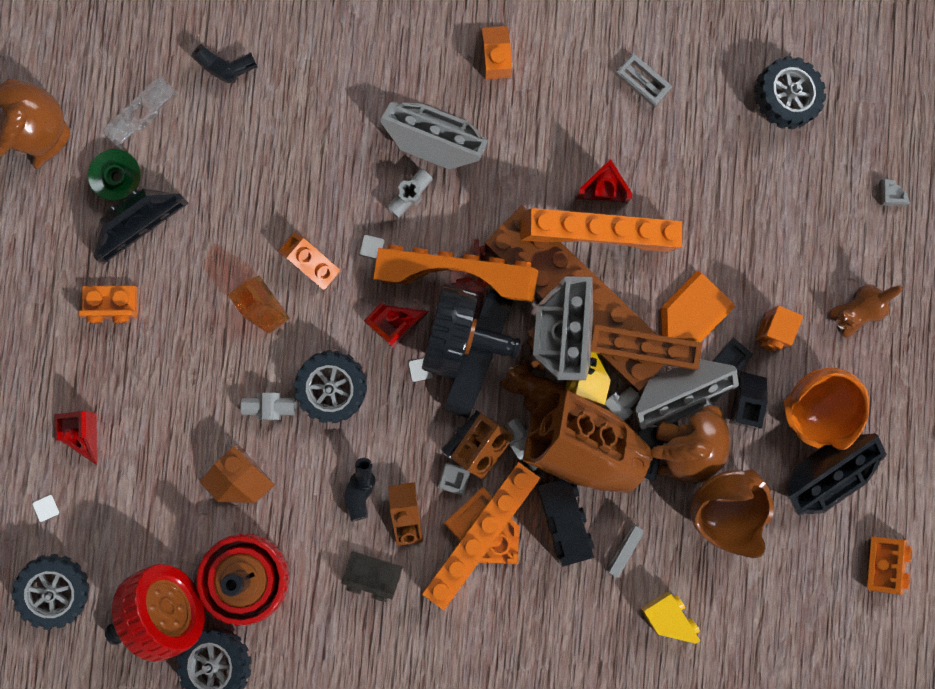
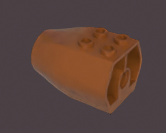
(585, 444)

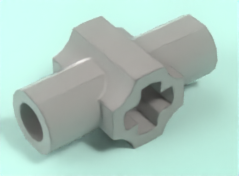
(400, 202)
(622, 403)
(268, 406)
(518, 442)

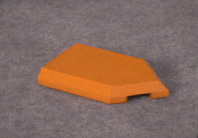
(694, 309)
(506, 545)

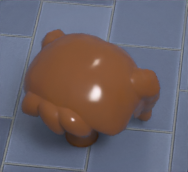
(31, 121)
(696, 449)

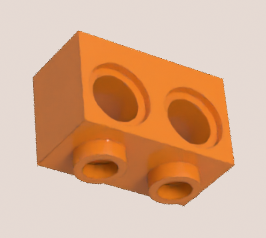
(778, 329)

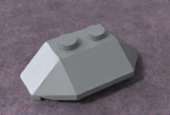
(433, 134)
(565, 329)
(684, 392)

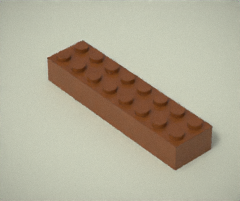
(555, 263)

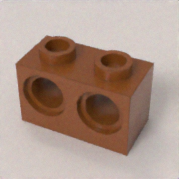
(482, 446)

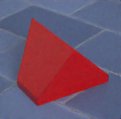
(606, 186)
(393, 322)
(78, 432)

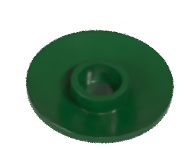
(106, 166)

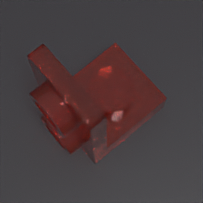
(467, 283)

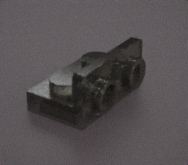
(372, 576)

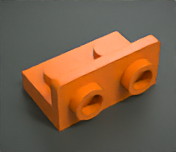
(109, 303)
(888, 565)

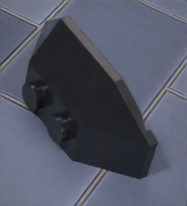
(134, 219)
(834, 474)

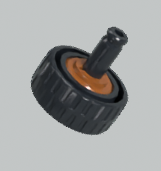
(456, 332)

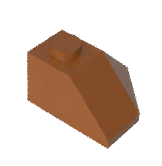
(236, 478)

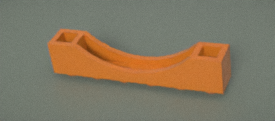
(569, 226)
(404, 267)
(480, 536)

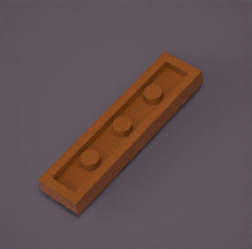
(646, 347)

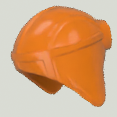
(828, 408)

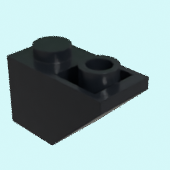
(750, 401)

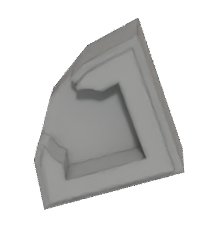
(892, 194)

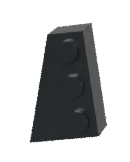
(566, 522)

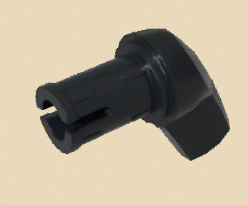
(219, 67)
(359, 489)

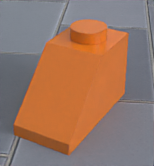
(497, 52)

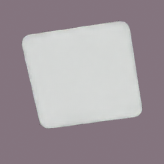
(370, 246)
(417, 372)
(45, 508)

